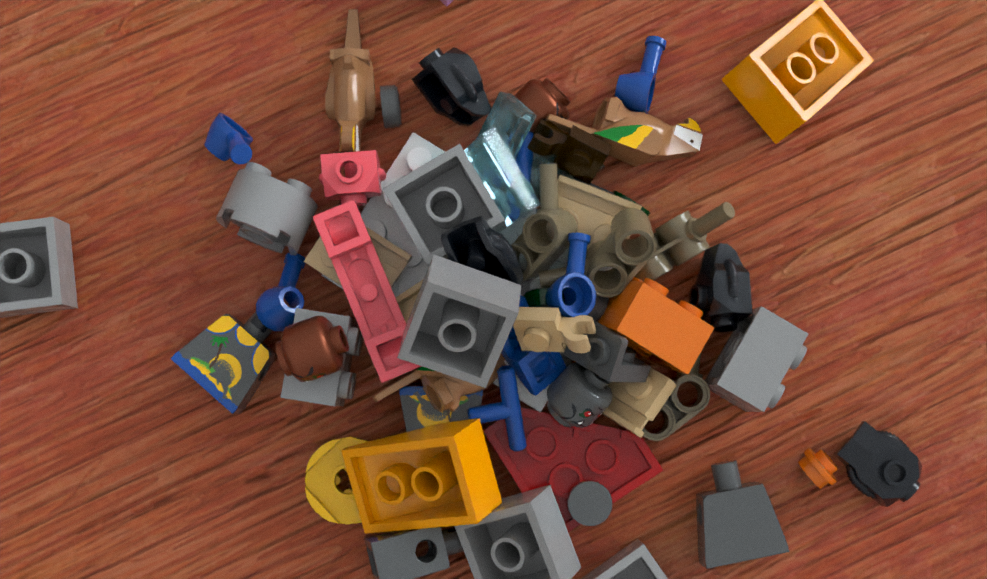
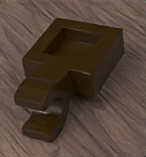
(574, 152)

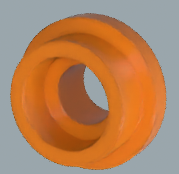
(818, 467)

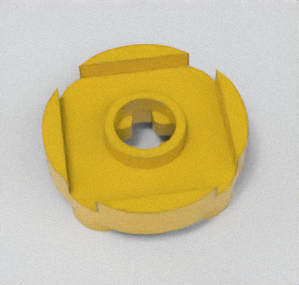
(323, 482)

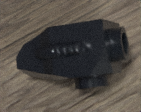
(453, 86)
(481, 248)
(722, 289)
(880, 465)

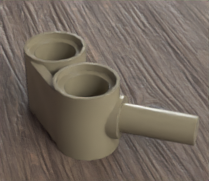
(682, 240)
(534, 242)
(616, 251)
(674, 412)

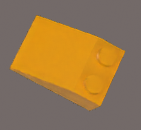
(797, 70)
(423, 478)

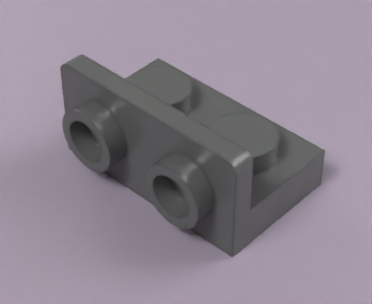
(611, 357)

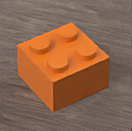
(657, 326)

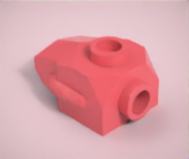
(361, 177)

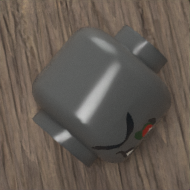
(578, 396)

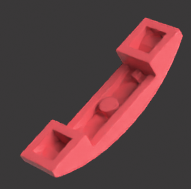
(365, 287)

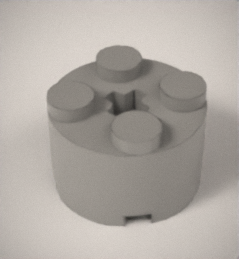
(268, 209)

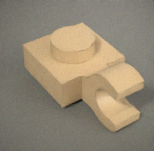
(546, 331)

